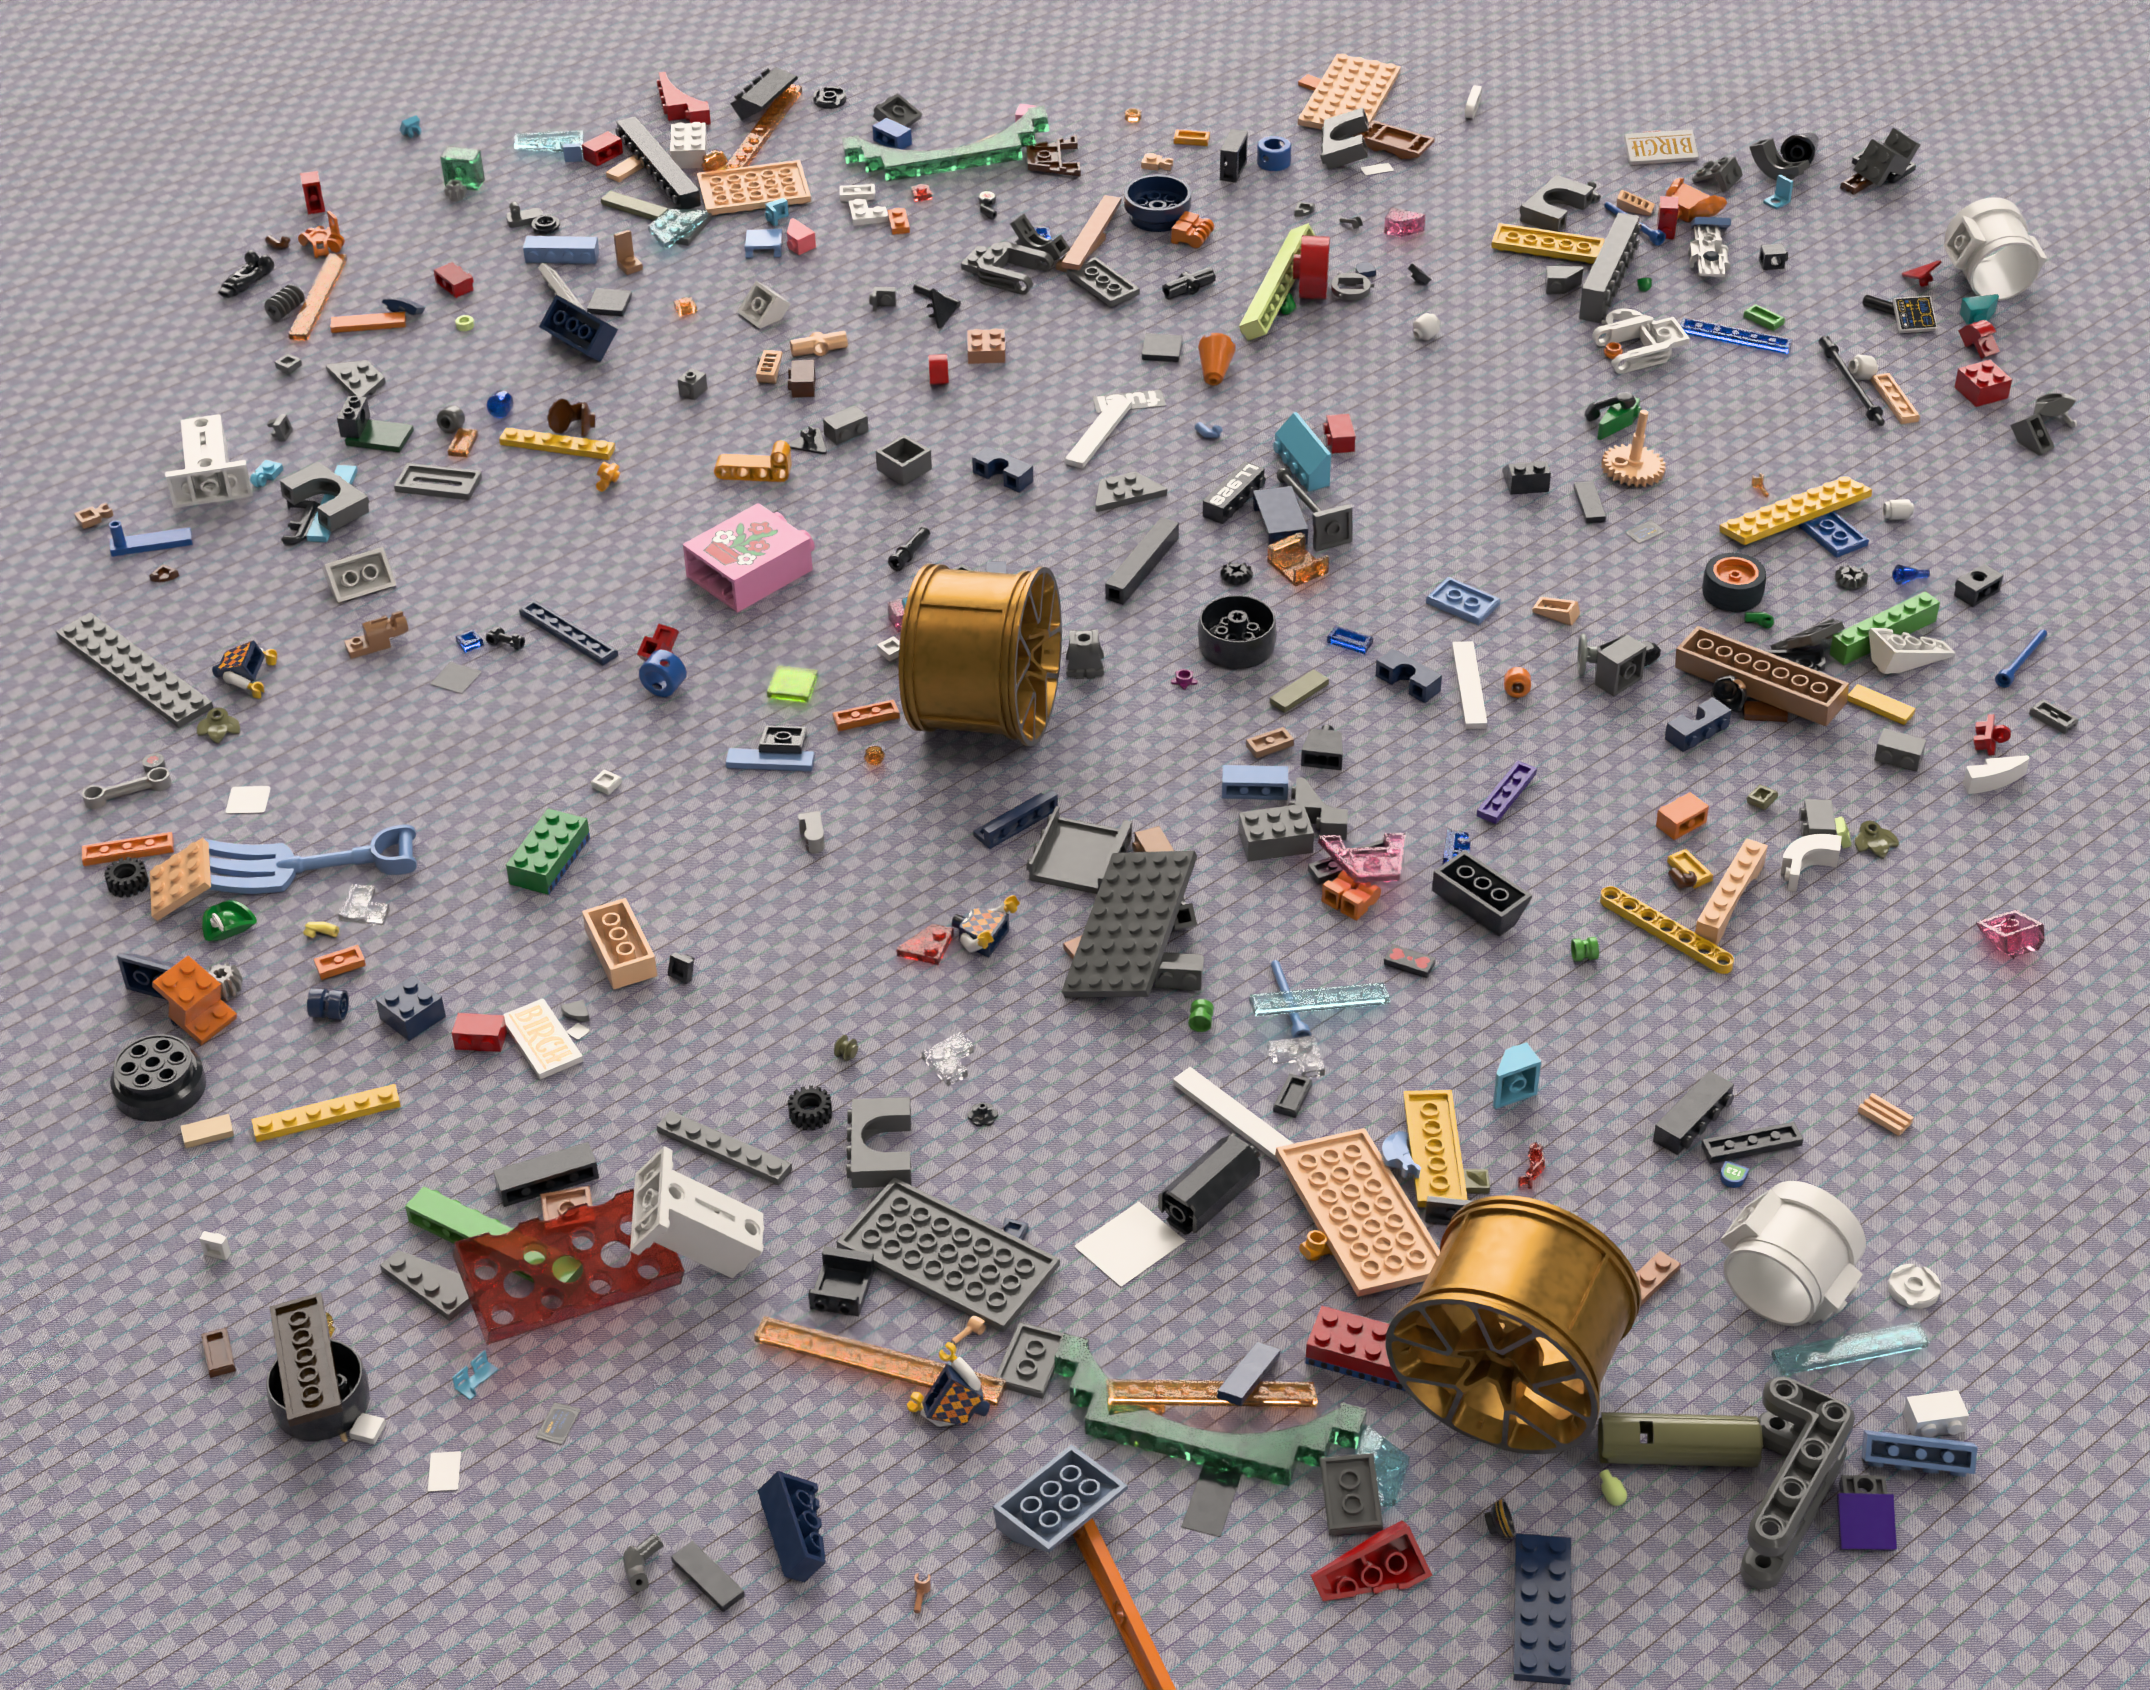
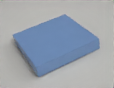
(1722, 223)

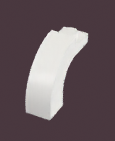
(1808, 851)

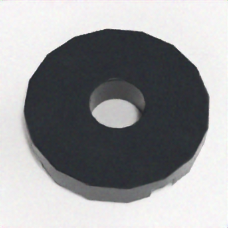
(829, 98)

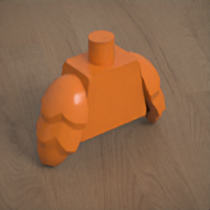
(1693, 202)

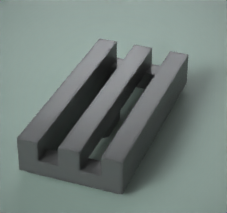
(2053, 716)

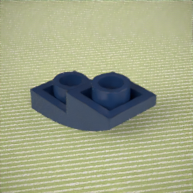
(408, 306)

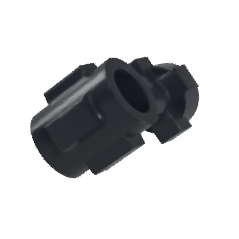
(498, 634)

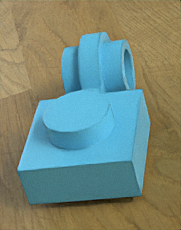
(267, 470)

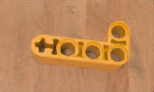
(756, 467)

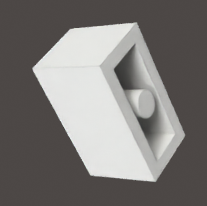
(1935, 1414)

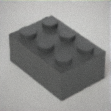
(1275, 832)

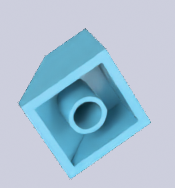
(1517, 1075)

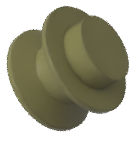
(847, 1048)

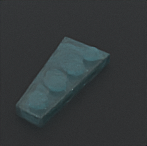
(548, 140)

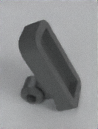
(521, 218)

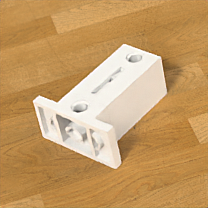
(207, 469)
(693, 1219)

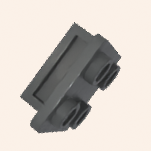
(1725, 170)
(1180, 971)

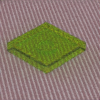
(792, 683)

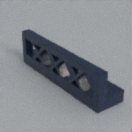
(1017, 819)

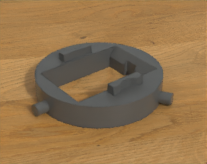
(1351, 279)

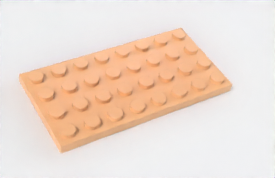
(1347, 87)
(1360, 1211)

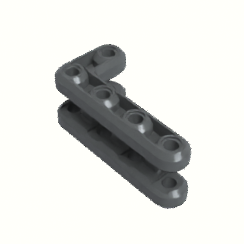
(1812, 1435)

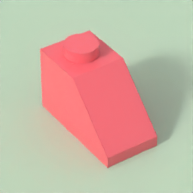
(800, 237)

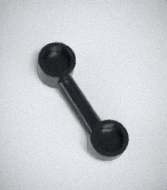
(1624, 398)

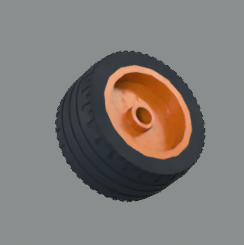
(1734, 582)

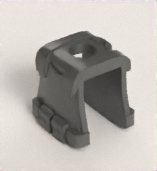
(1084, 654)

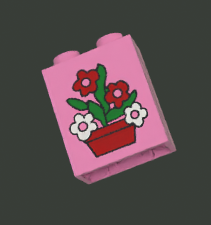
(748, 557)

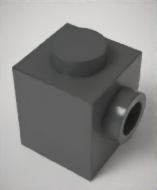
(692, 384)

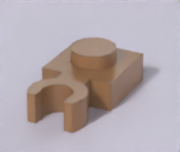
(90, 517)

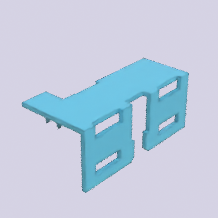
(468, 1387)

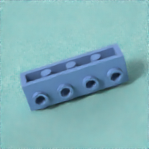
(1919, 1452)

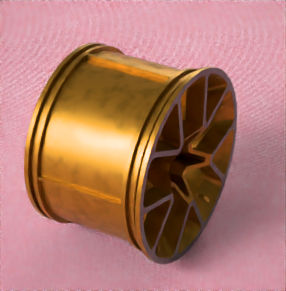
(981, 651)
(1516, 1325)

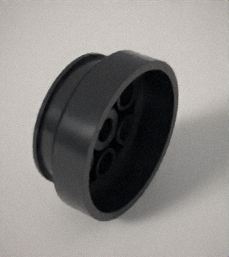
(157, 1078)

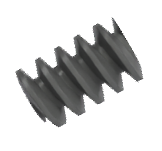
(284, 302)

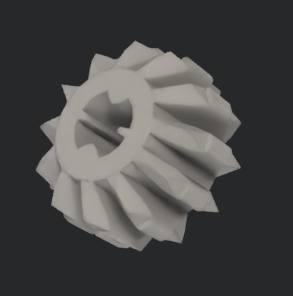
(229, 977)

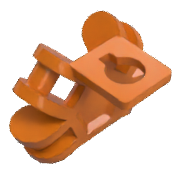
(329, 237)

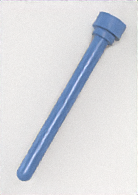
(1299, 1028)

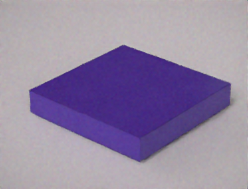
(1866, 1521)

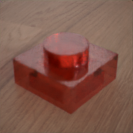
(921, 192)

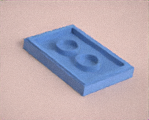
(1463, 601)

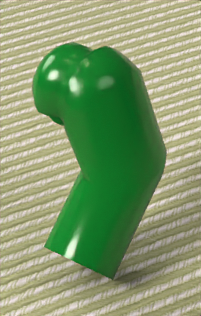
(1289, 305)
(1761, 618)

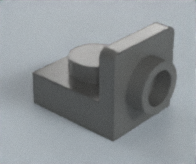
(882, 297)

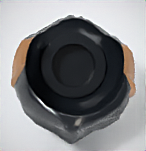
(1730, 692)

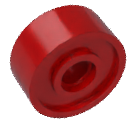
(1312, 267)

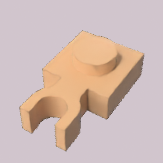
(1154, 162)

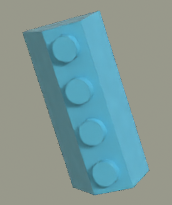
(1303, 453)

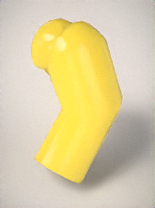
(322, 927)

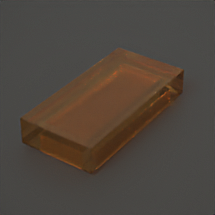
(463, 442)

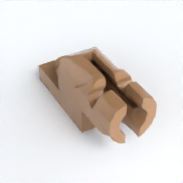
(377, 635)

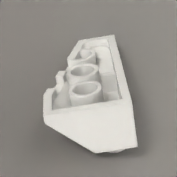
(1903, 652)

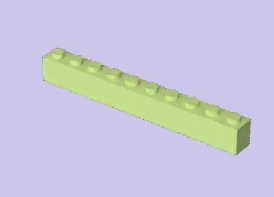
(1274, 286)

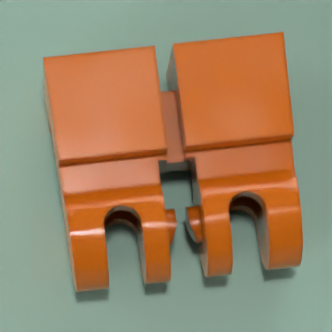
(1191, 229)
(1349, 896)

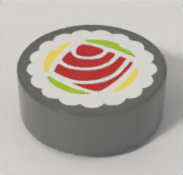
(987, 194)

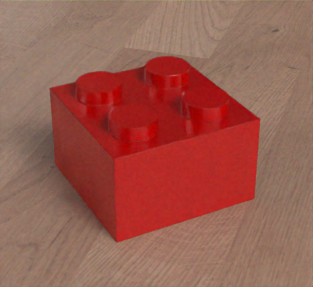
(1983, 383)

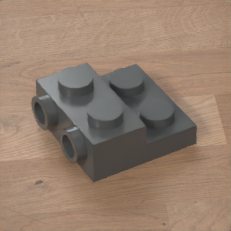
(898, 110)

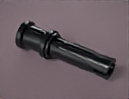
(905, 552)

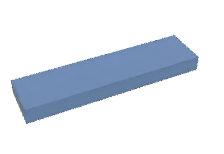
(769, 761)

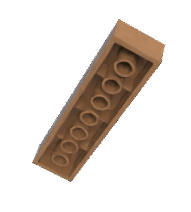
(1764, 675)

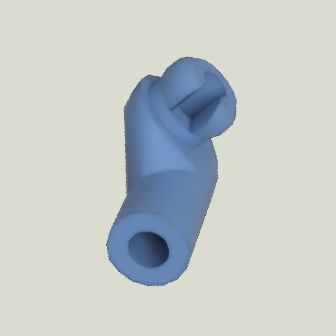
(1215, 432)

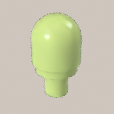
(1612, 1489)

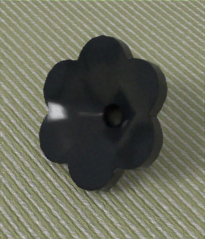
(982, 1114)

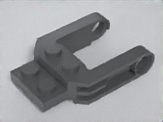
(989, 263)

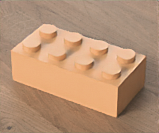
(619, 943)

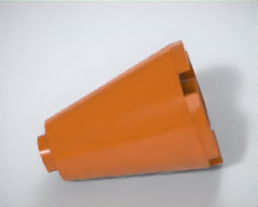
(1215, 357)

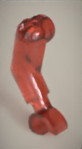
(1537, 1165)

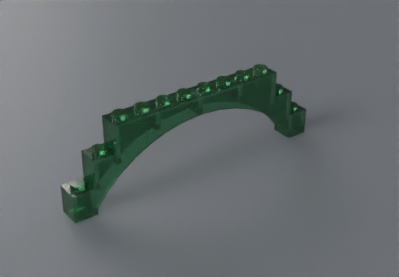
(912, 163)
(1258, 1455)

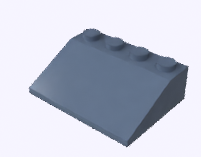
(1056, 1500)

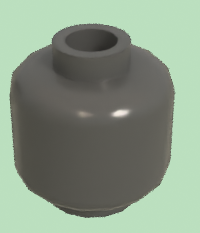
(450, 419)

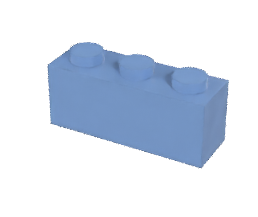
(1255, 782)

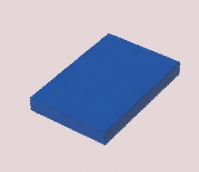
(1834, 534)

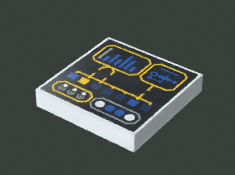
(1914, 314)

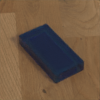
(1349, 639)

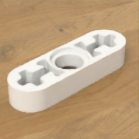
(1473, 102)

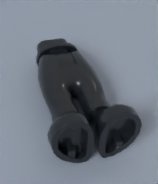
(251, 272)

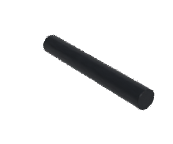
(926, 291)

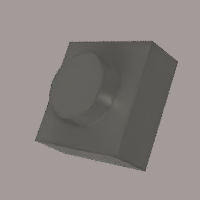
(288, 363)

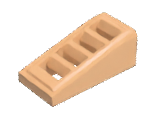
(1634, 204)
(769, 377)
(1557, 609)

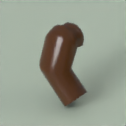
(278, 244)
(1682, 881)

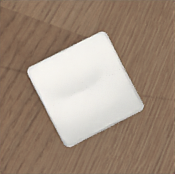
(578, 1031)

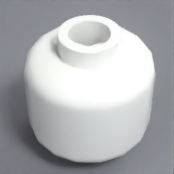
(1426, 326)
(1863, 367)

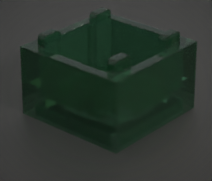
(463, 165)

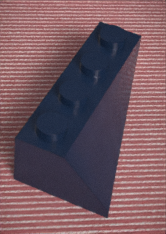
(794, 1524)

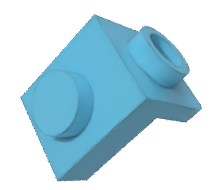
(776, 210)

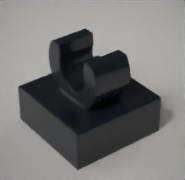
(681, 967)

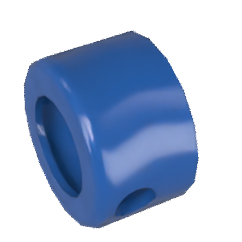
(1278, 156)
(667, 678)

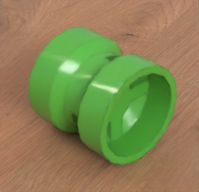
(1584, 949)
(1201, 1015)

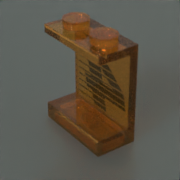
(1294, 561)

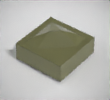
(1762, 797)
(1477, 1181)

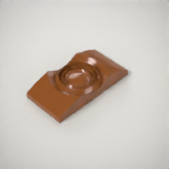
(1396, 140)

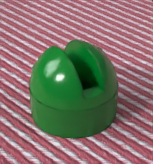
(1644, 284)

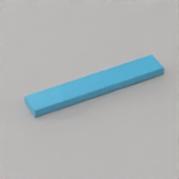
(317, 532)

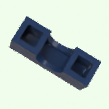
(1015, 472)
(1423, 681)
(1710, 719)

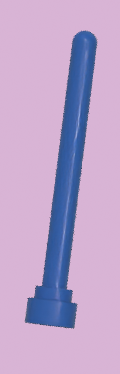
(1656, 236)
(2006, 676)

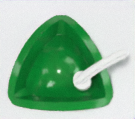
(226, 920)

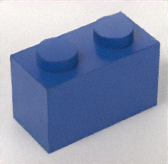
(892, 134)

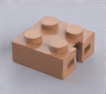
(986, 346)

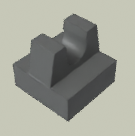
(281, 426)

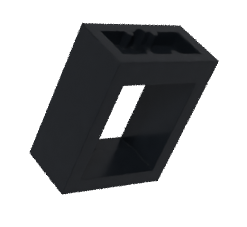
(1235, 154)

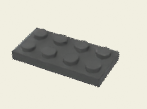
(1104, 282)

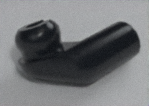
(986, 209)

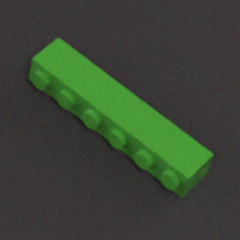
(1903, 617)

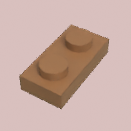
(1269, 742)

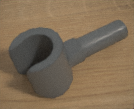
(1356, 221)

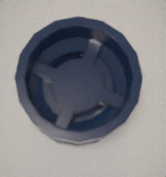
(323, 1003)

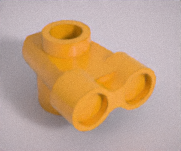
(607, 474)
(1315, 1246)

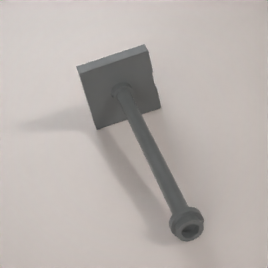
(1330, 526)

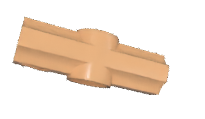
(818, 343)

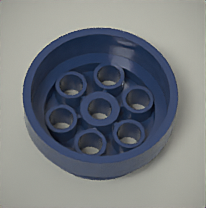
(1156, 201)

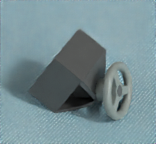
(1616, 662)

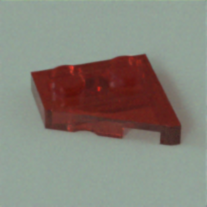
(927, 945)

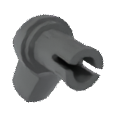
(635, 1560)

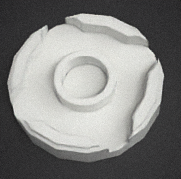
(1914, 1286)

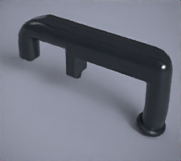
(302, 526)

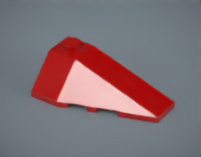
(1378, 1564)

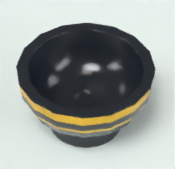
(1500, 1520)

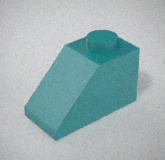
(1978, 308)

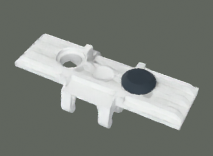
(1710, 254)

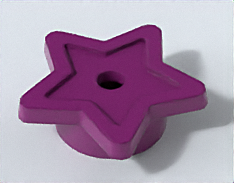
(1184, 678)

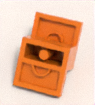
(194, 1000)

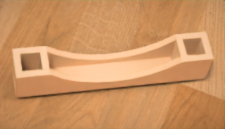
(1721, 905)

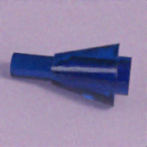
(1903, 574)

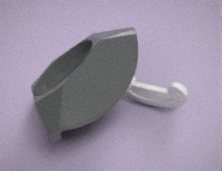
(2054, 405)

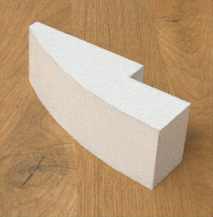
(1994, 773)

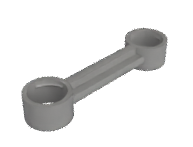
(129, 787)

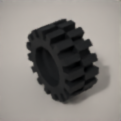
(131, 885)
(810, 1097)

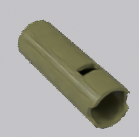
(1680, 1439)

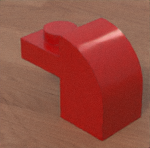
(1981, 335)
(938, 369)
(662, 640)

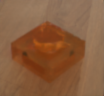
(685, 306)

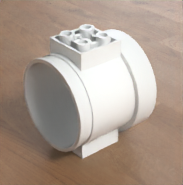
(1983, 229)
(1794, 1254)

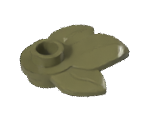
(218, 726)
(1876, 840)

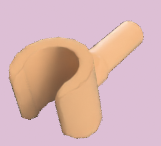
(974, 1324)

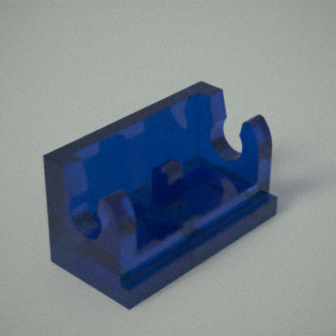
(1453, 845)

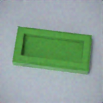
(1764, 317)

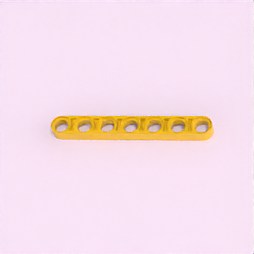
(1672, 937)

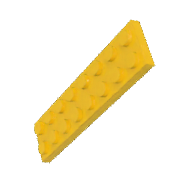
(1795, 510)

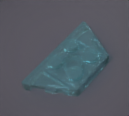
(675, 224)
(1389, 1461)

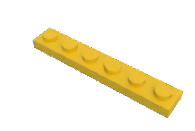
(557, 443)
(325, 1113)

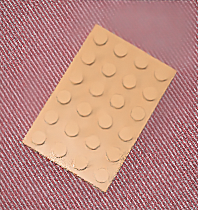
(753, 187)

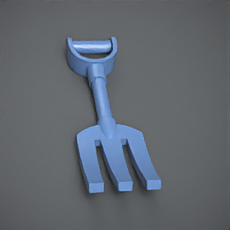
(274, 866)

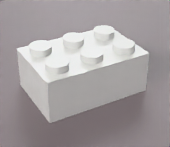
(688, 144)

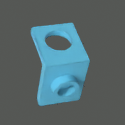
(1782, 192)

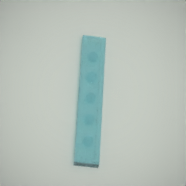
(1319, 999)
(1850, 1348)

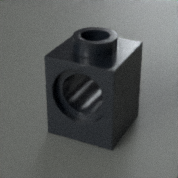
(1773, 256)

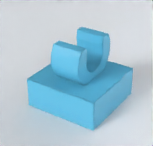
(410, 125)

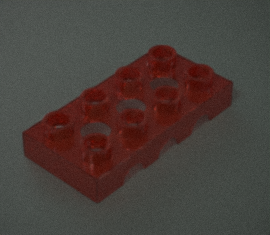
(554, 1240)

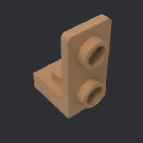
(624, 253)

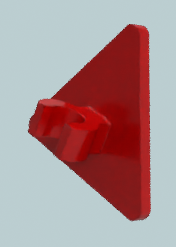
(1922, 273)

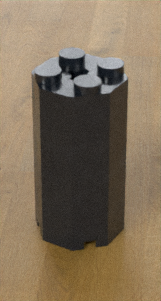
(1209, 1184)

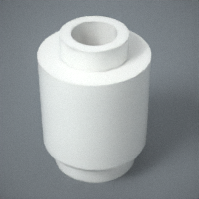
(1897, 509)

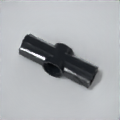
(1188, 283)

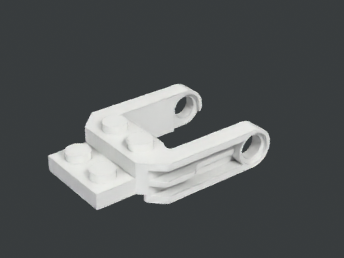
(1656, 336)

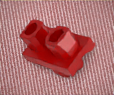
(1989, 735)

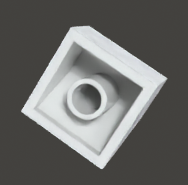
(763, 306)

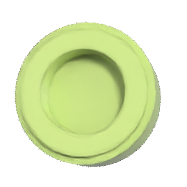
(464, 323)

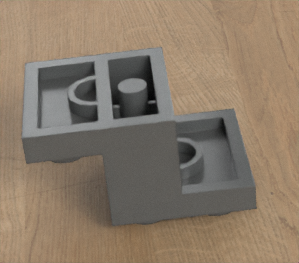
(1884, 157)

